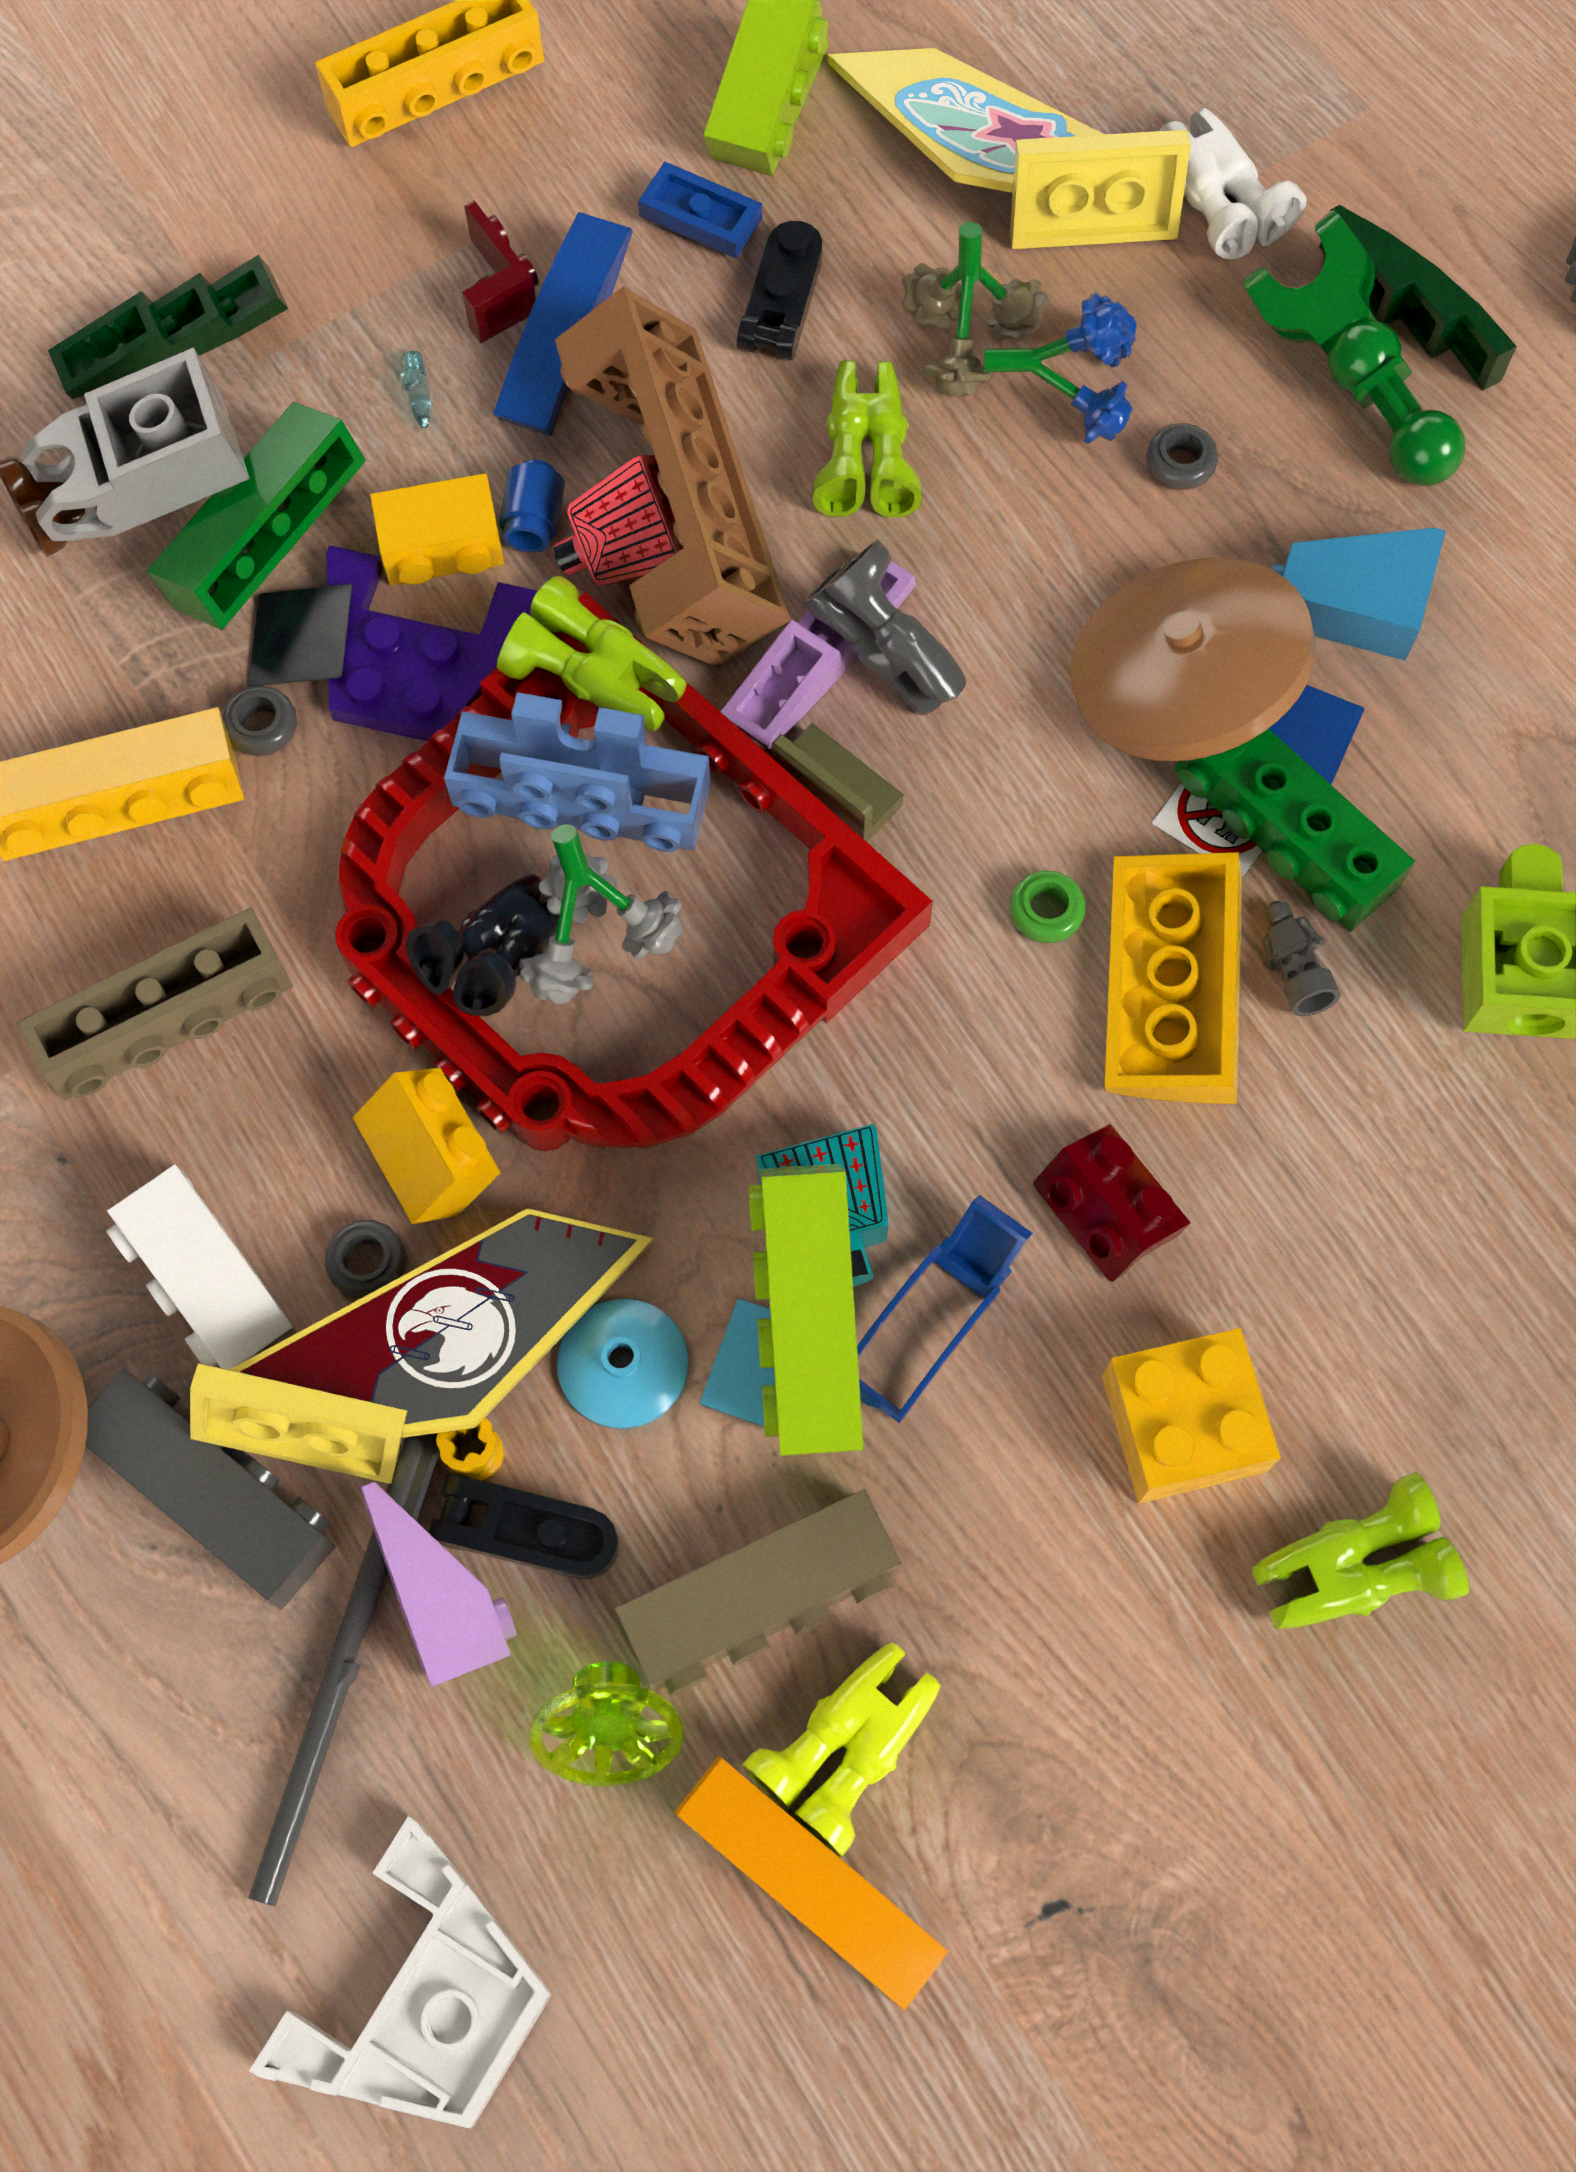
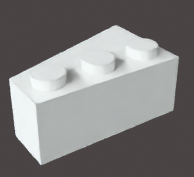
(197, 1270)

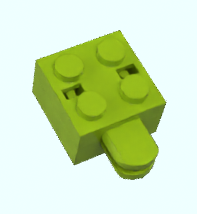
(1521, 950)

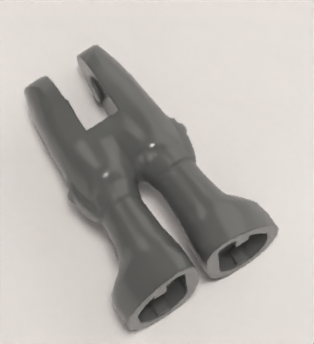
(884, 637)

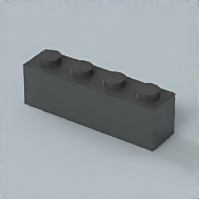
(205, 1490)

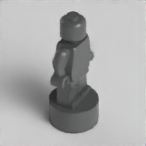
(1292, 947)

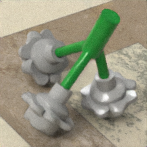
(578, 888)

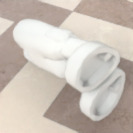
(1222, 167)

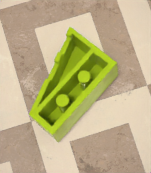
(766, 82)

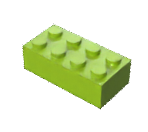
(811, 1309)

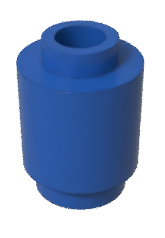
(531, 506)

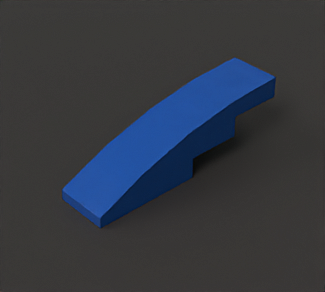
(575, 285)

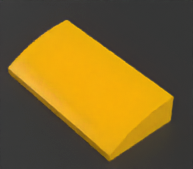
(1175, 978)

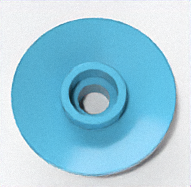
(629, 1394)

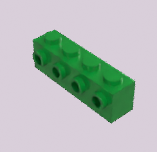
(255, 523)
(1301, 826)

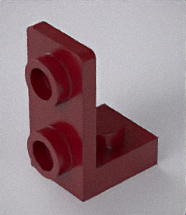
(508, 295)

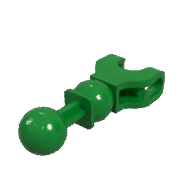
(1361, 351)

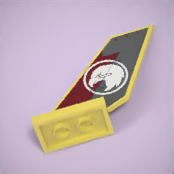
(416, 1352)

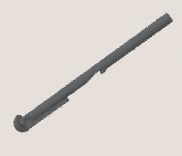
(408, 1489)

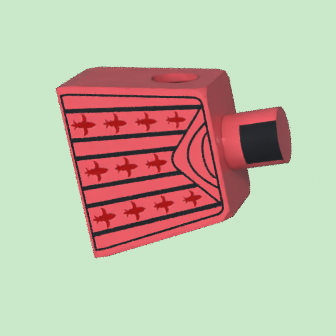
(620, 526)

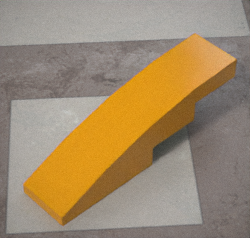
(811, 1882)

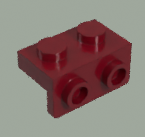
(1109, 1201)

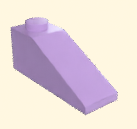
(442, 1602)

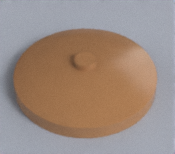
(1193, 659)
(39, 1428)

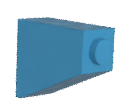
(1367, 586)

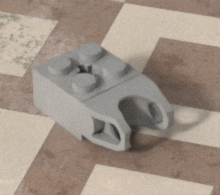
(137, 450)

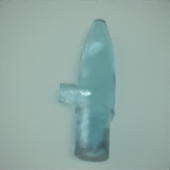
(416, 385)

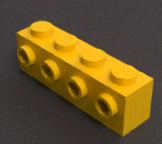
(428, 64)
(116, 783)

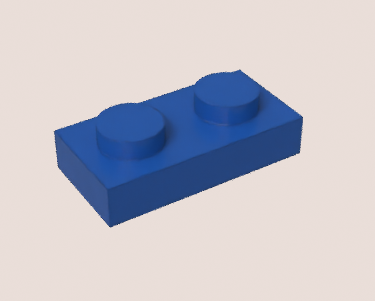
(700, 209)

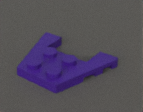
(410, 672)

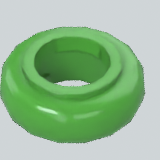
(1044, 929)

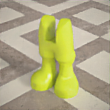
(868, 1729)

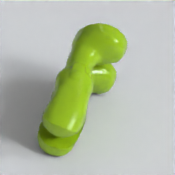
(879, 419)
(607, 674)
(1338, 1553)

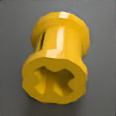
(474, 1466)

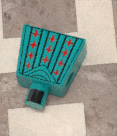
(860, 1158)

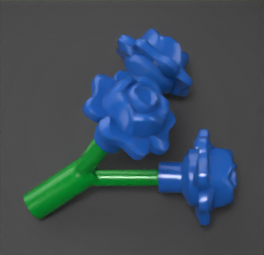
(1107, 332)

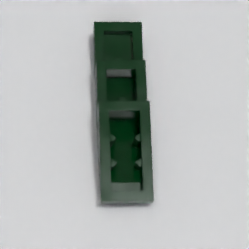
(1430, 304)
(150, 332)

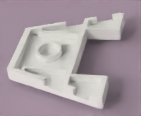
(446, 2018)

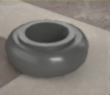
(1180, 475)
(266, 740)
(355, 1235)

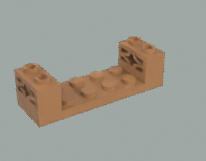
(722, 585)

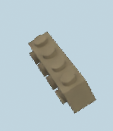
(155, 1006)

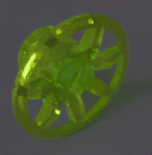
(605, 1719)

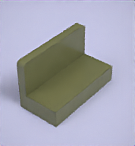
(838, 780)

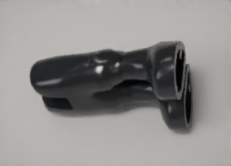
(486, 948)

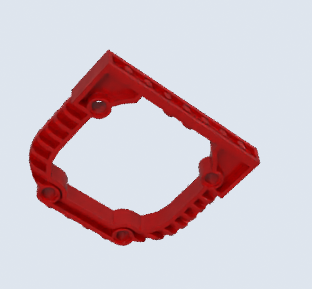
(855, 914)

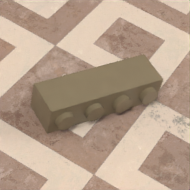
(760, 1591)

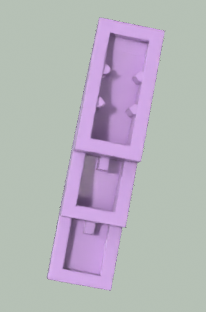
(800, 670)

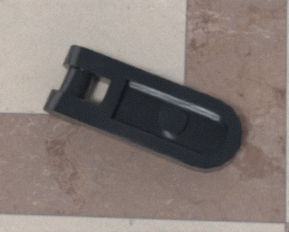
(782, 290)
(526, 1529)

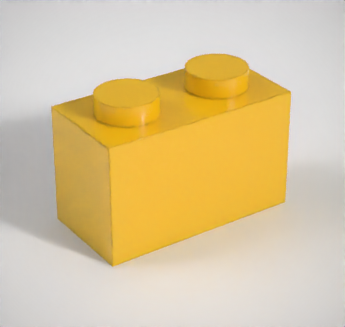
(437, 529)
(426, 1145)

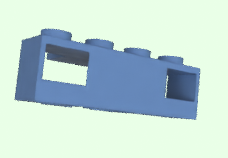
(574, 780)

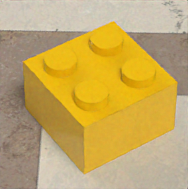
(1190, 1415)

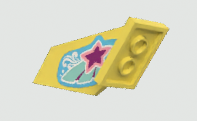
(1062, 175)

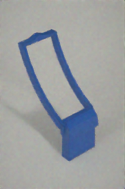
(979, 1257)

